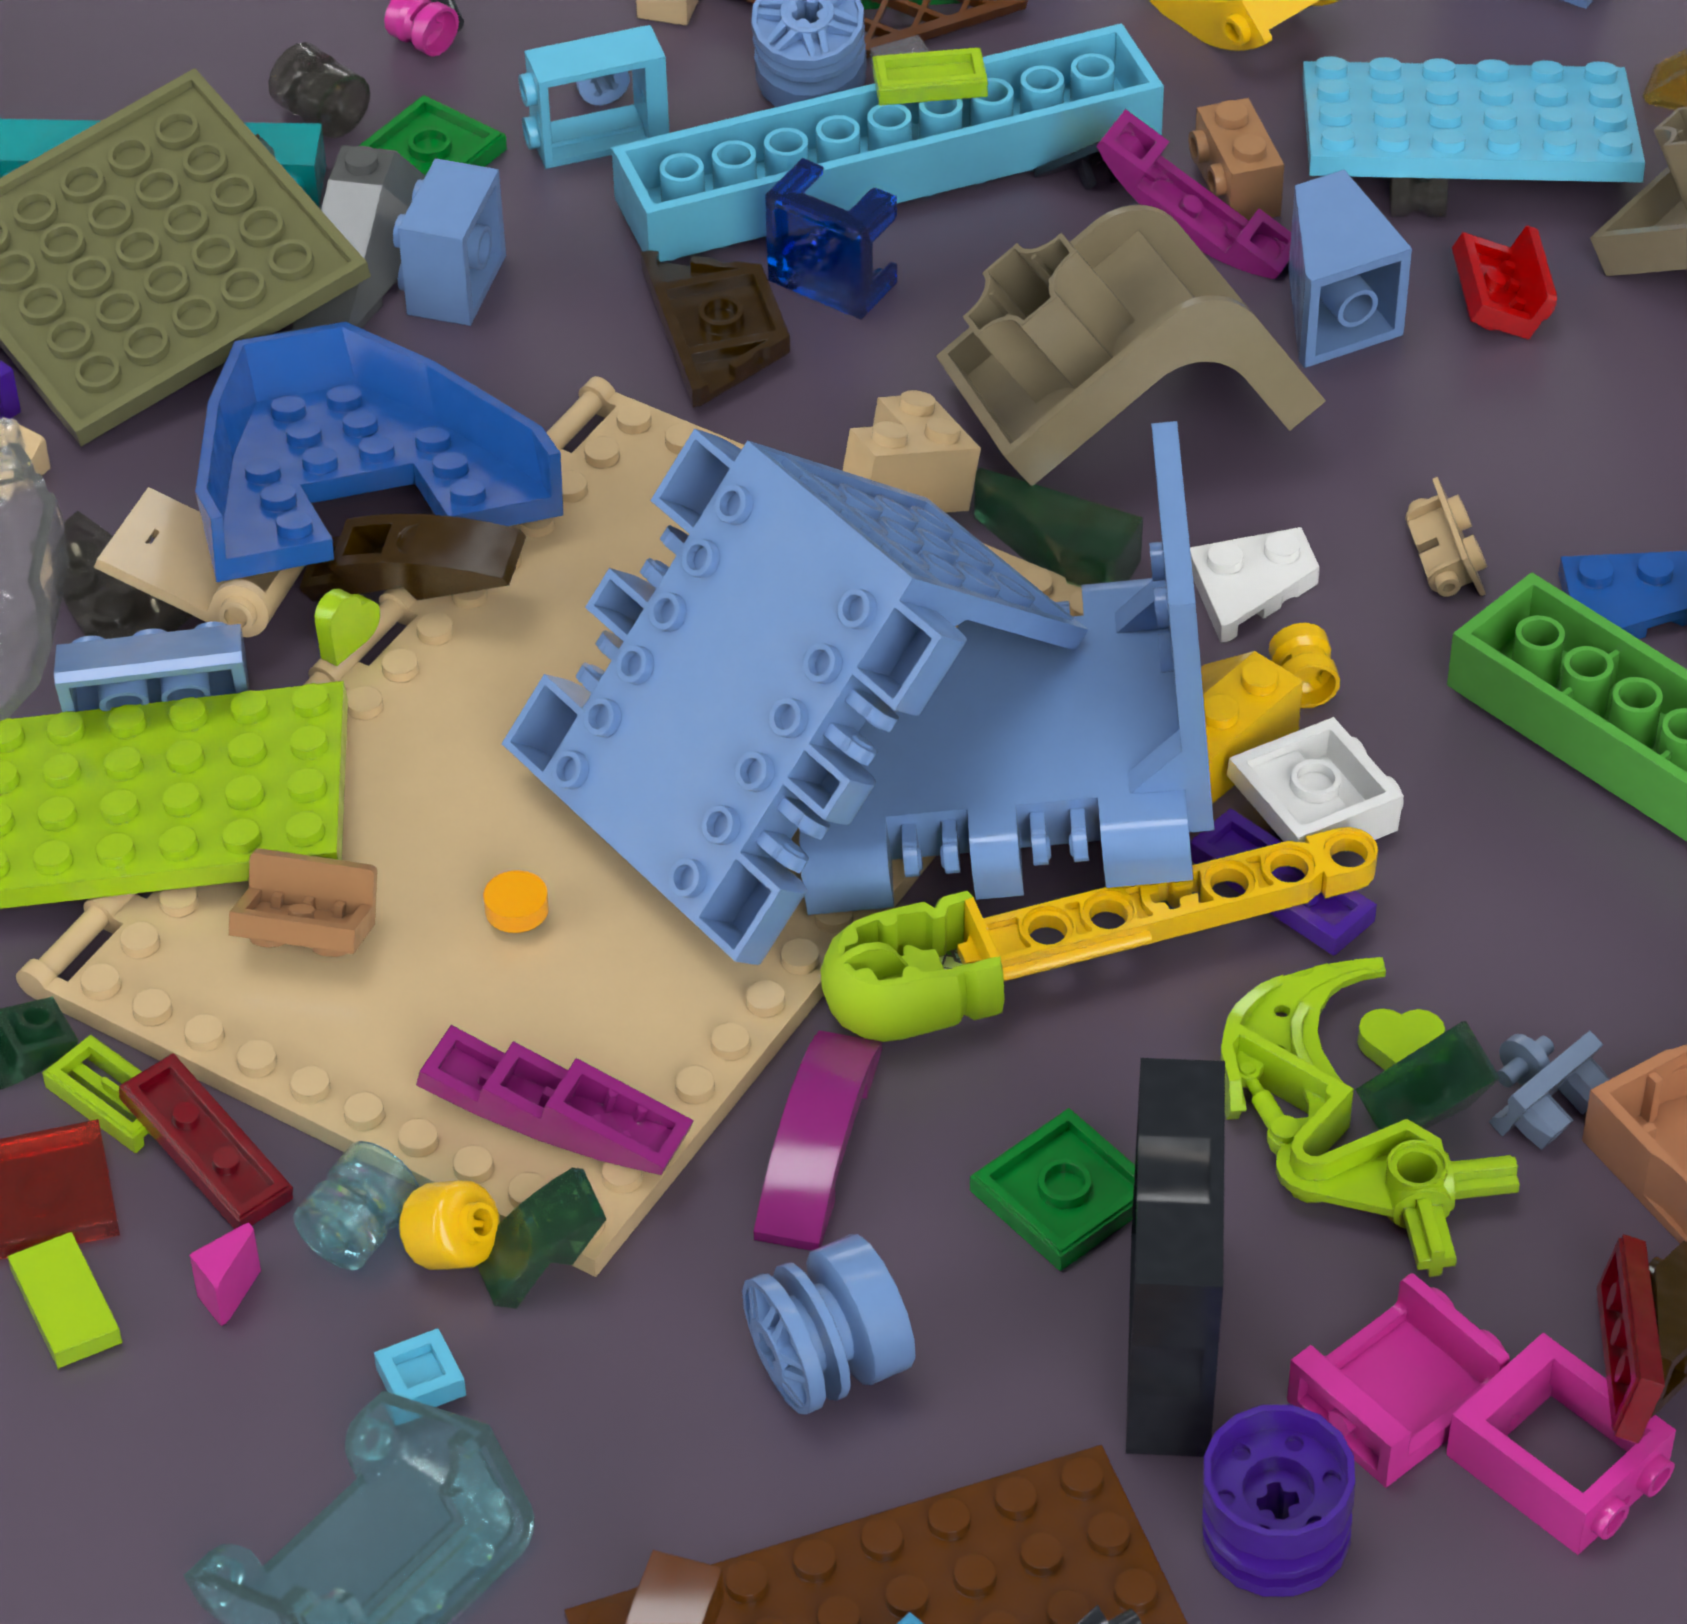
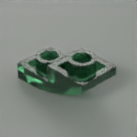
(32, 1039)
(543, 1229)

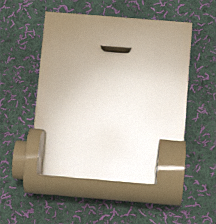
(181, 570)

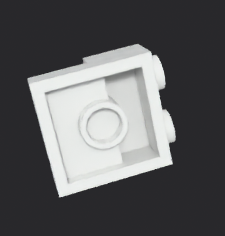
(1317, 784)

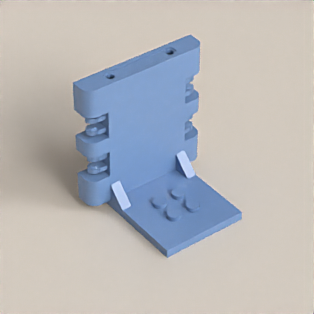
(756, 670)
(1046, 745)

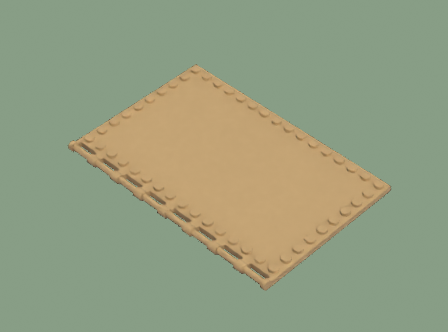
(439, 816)

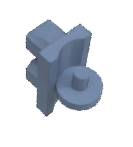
(1532, 1106)

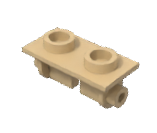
(1456, 558)

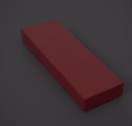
(205, 1142)

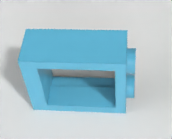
(588, 58)

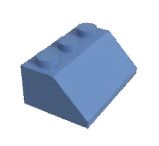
(151, 667)

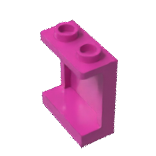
(1398, 1379)

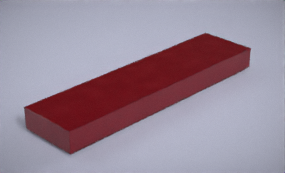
(1630, 1338)

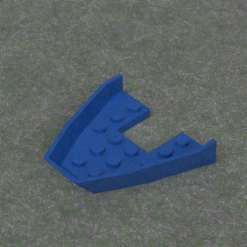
(350, 416)

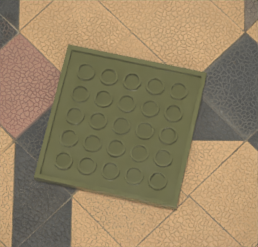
(153, 253)

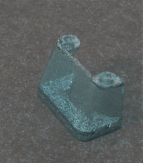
(400, 1545)

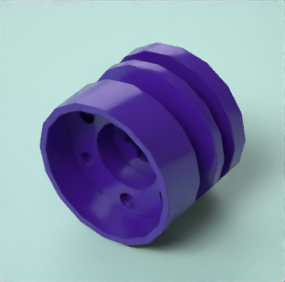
(1285, 1468)

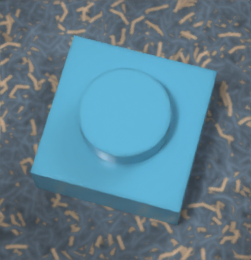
(421, 1370)

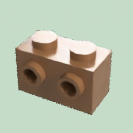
(1238, 157)

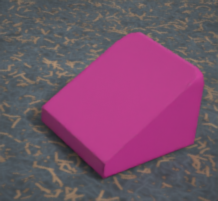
(226, 1271)

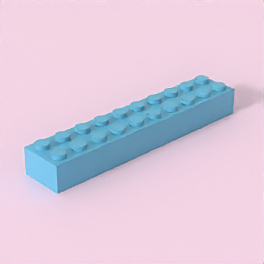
(1042, 103)

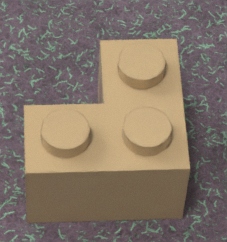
(916, 450)

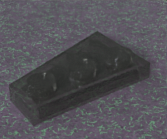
(101, 602)

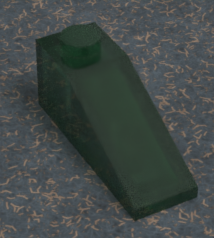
(1059, 530)

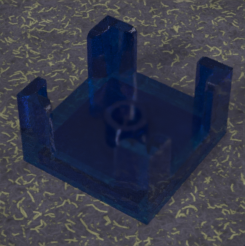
(824, 247)

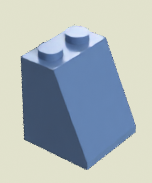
(1344, 270)

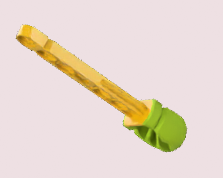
(887, 969)

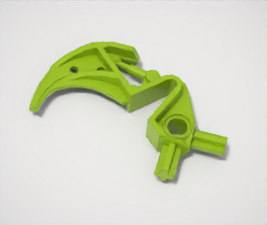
(1386, 1173)

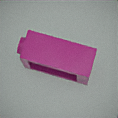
(1482, 1447)

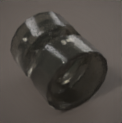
(319, 89)

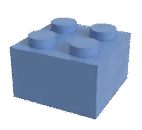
(451, 241)

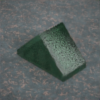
(1431, 1081)

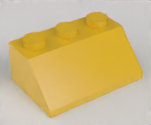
(1245, 707)

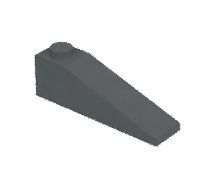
(363, 201)

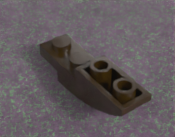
(417, 552)

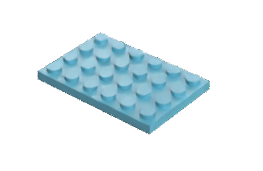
(1471, 120)

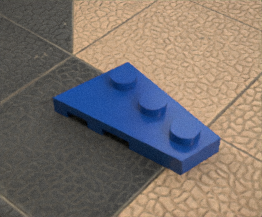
(1630, 587)

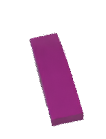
(558, 1106)

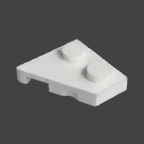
(1252, 576)

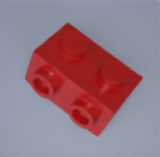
(1504, 284)

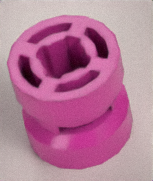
(425, 23)

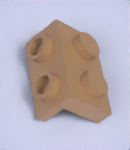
(306, 903)

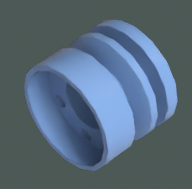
(808, 48)
(829, 1323)

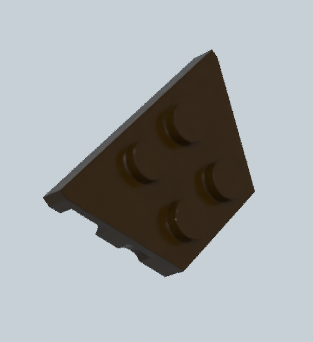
(716, 321)

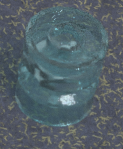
(356, 1205)

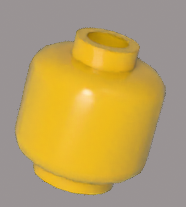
(449, 1225)

